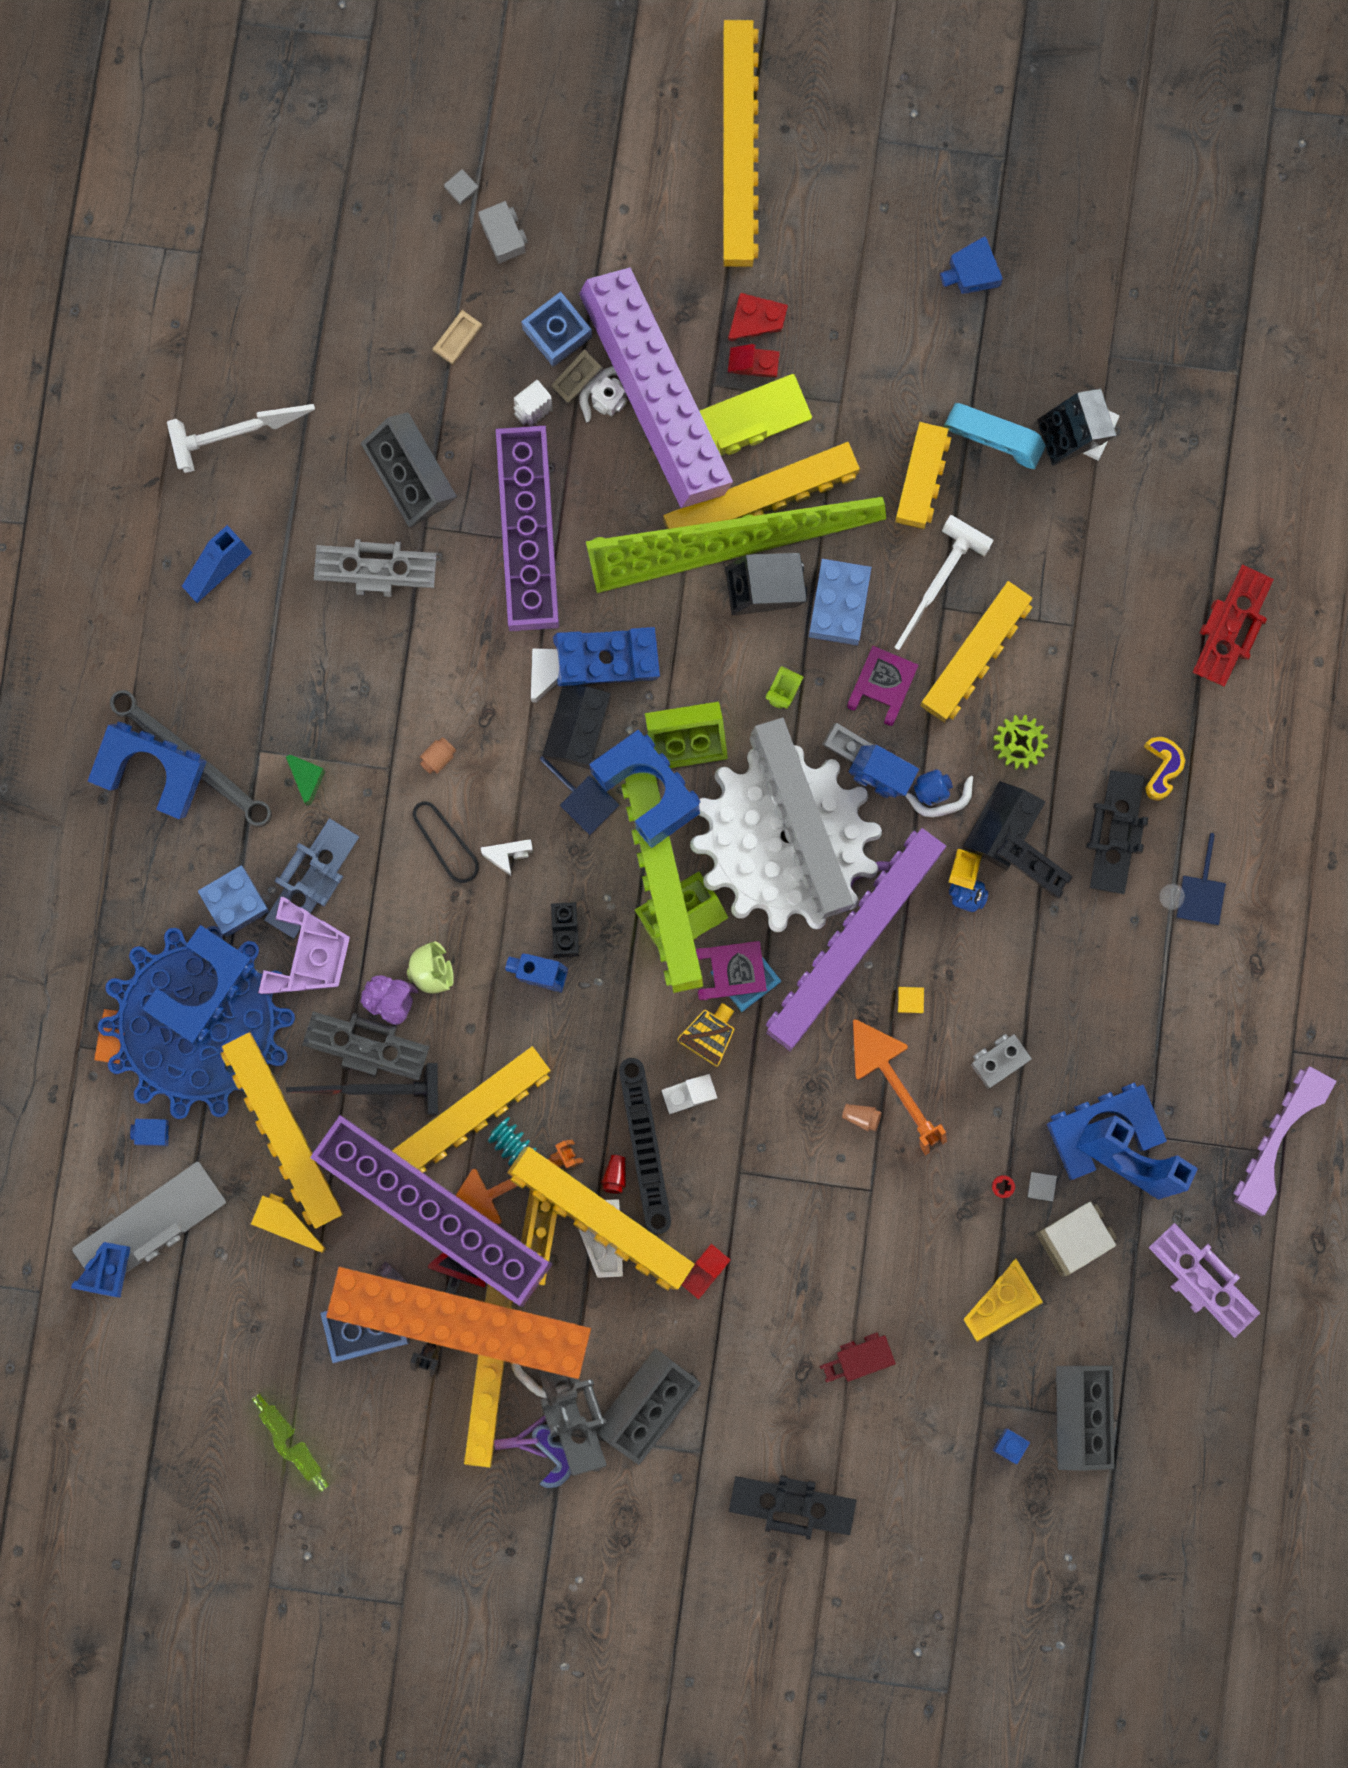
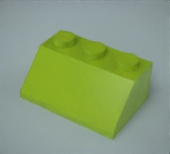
(688, 734)
(701, 904)

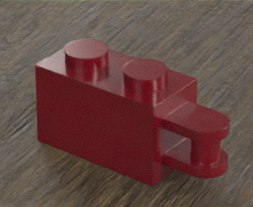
(861, 1358)

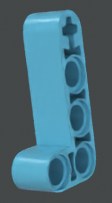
(996, 433)

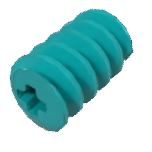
(508, 1141)

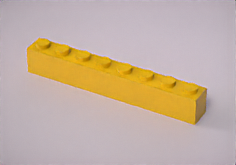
(773, 489)
(474, 1110)
(282, 1130)
(600, 1218)
(485, 1399)

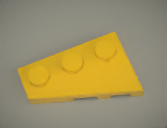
(1003, 1303)

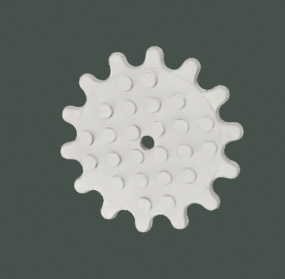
(754, 858)

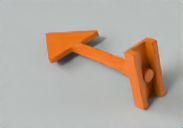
(874, 1051)
(478, 1197)

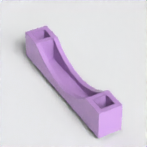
(1259, 1186)

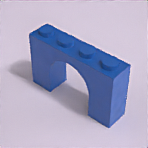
(638, 755)
(181, 768)
(193, 1021)
(1131, 1105)
(1108, 1144)

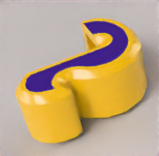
(1171, 767)

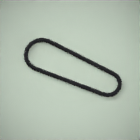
(455, 835)

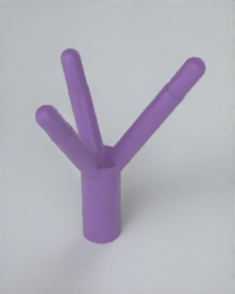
(519, 1442)

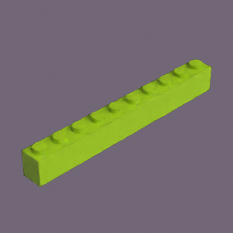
(665, 890)

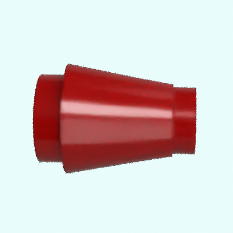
(615, 1175)

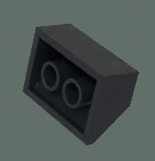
(577, 725)
(1006, 810)

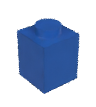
(150, 1132)
(1011, 1446)

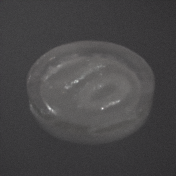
(1172, 896)

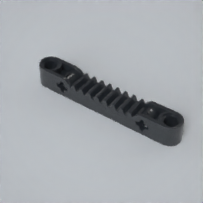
(645, 1146)

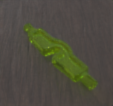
(281, 1431)

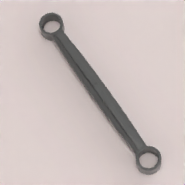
(210, 774)

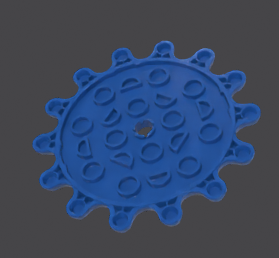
(166, 1059)

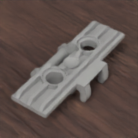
(375, 573)

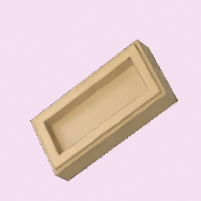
(457, 337)

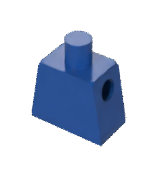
(973, 268)
(547, 972)

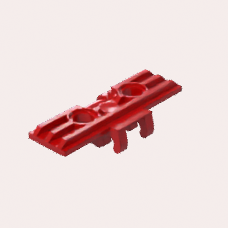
(1226, 622)

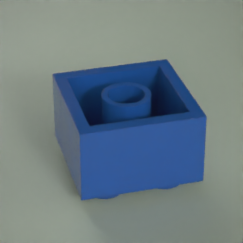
(883, 771)

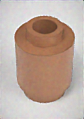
(437, 756)

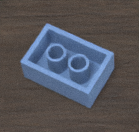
(840, 602)
(353, 1341)

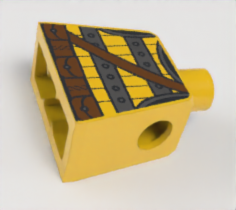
(709, 1035)

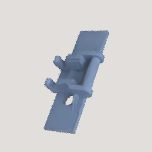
(320, 878)

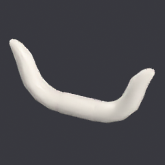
(584, 395)
(944, 809)
(531, 1384)

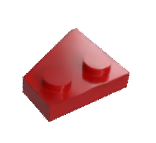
(756, 317)

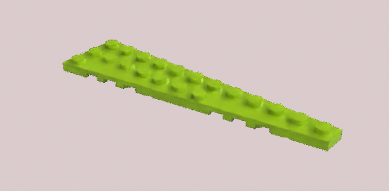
(659, 553)

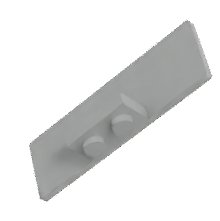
(158, 1218)

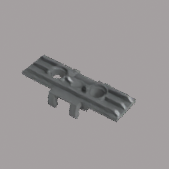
(362, 1052)
(564, 1418)

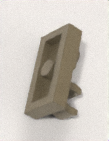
(577, 376)

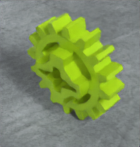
(1026, 751)

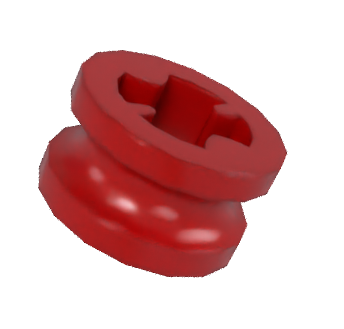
(999, 1179)

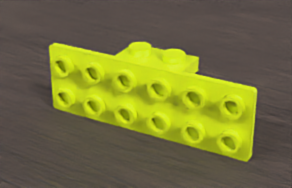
(756, 415)

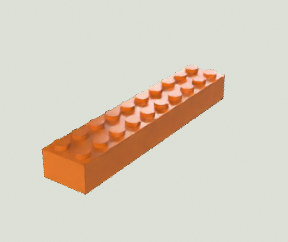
(458, 1322)

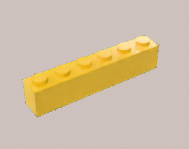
(976, 652)

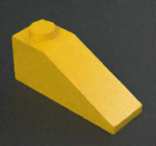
(283, 1221)

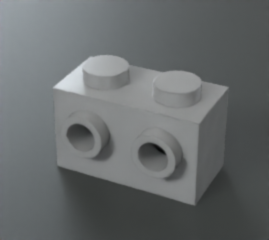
(502, 231)
(1000, 1061)

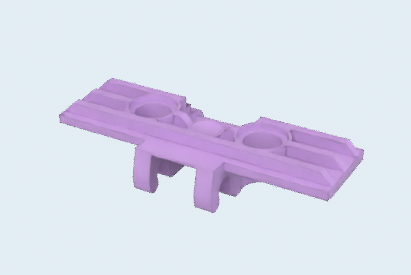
(1199, 1285)

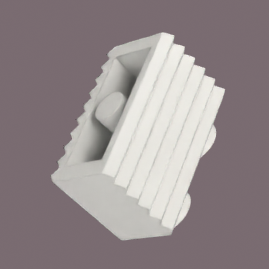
(532, 404)

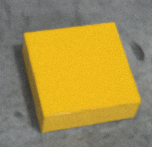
(911, 1000)

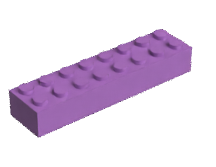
(527, 528)

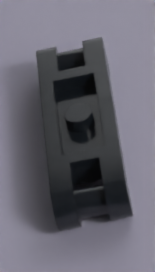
(1034, 865)

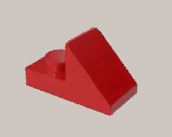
(753, 361)
(705, 1271)

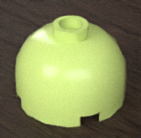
(429, 970)

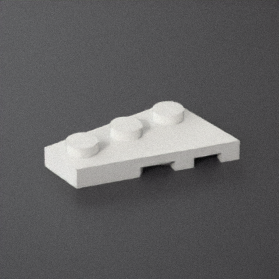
(603, 1258)

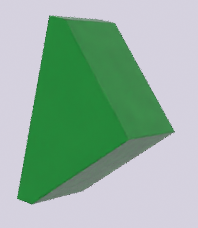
(306, 776)

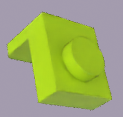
(784, 688)

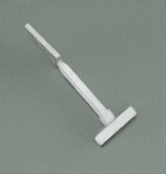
(184, 444)
(966, 538)

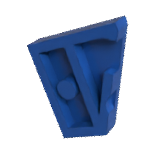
(105, 1271)

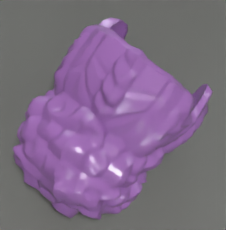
(388, 998)

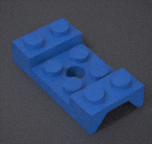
(631, 651)

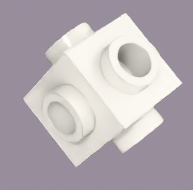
(608, 404)

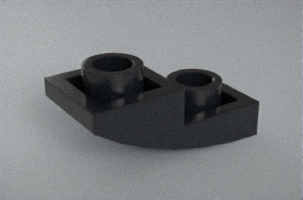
(565, 929)

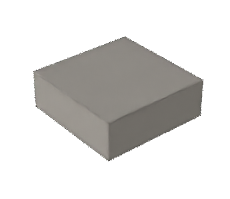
(461, 187)
(1041, 1186)

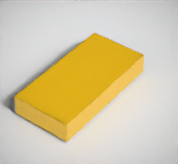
(965, 869)

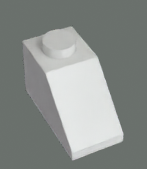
(544, 672)

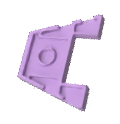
(317, 956)

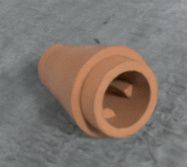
(862, 1116)

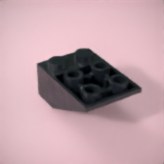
(1076, 426)

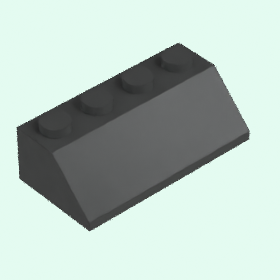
(408, 469)
(647, 1406)
(1085, 1417)

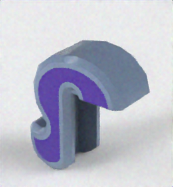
(556, 1453)

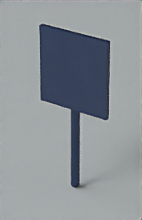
(587, 803)
(1202, 896)

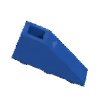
(215, 563)

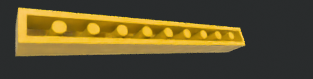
(738, 144)

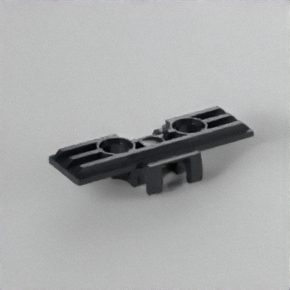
(1124, 832)
(794, 1498)

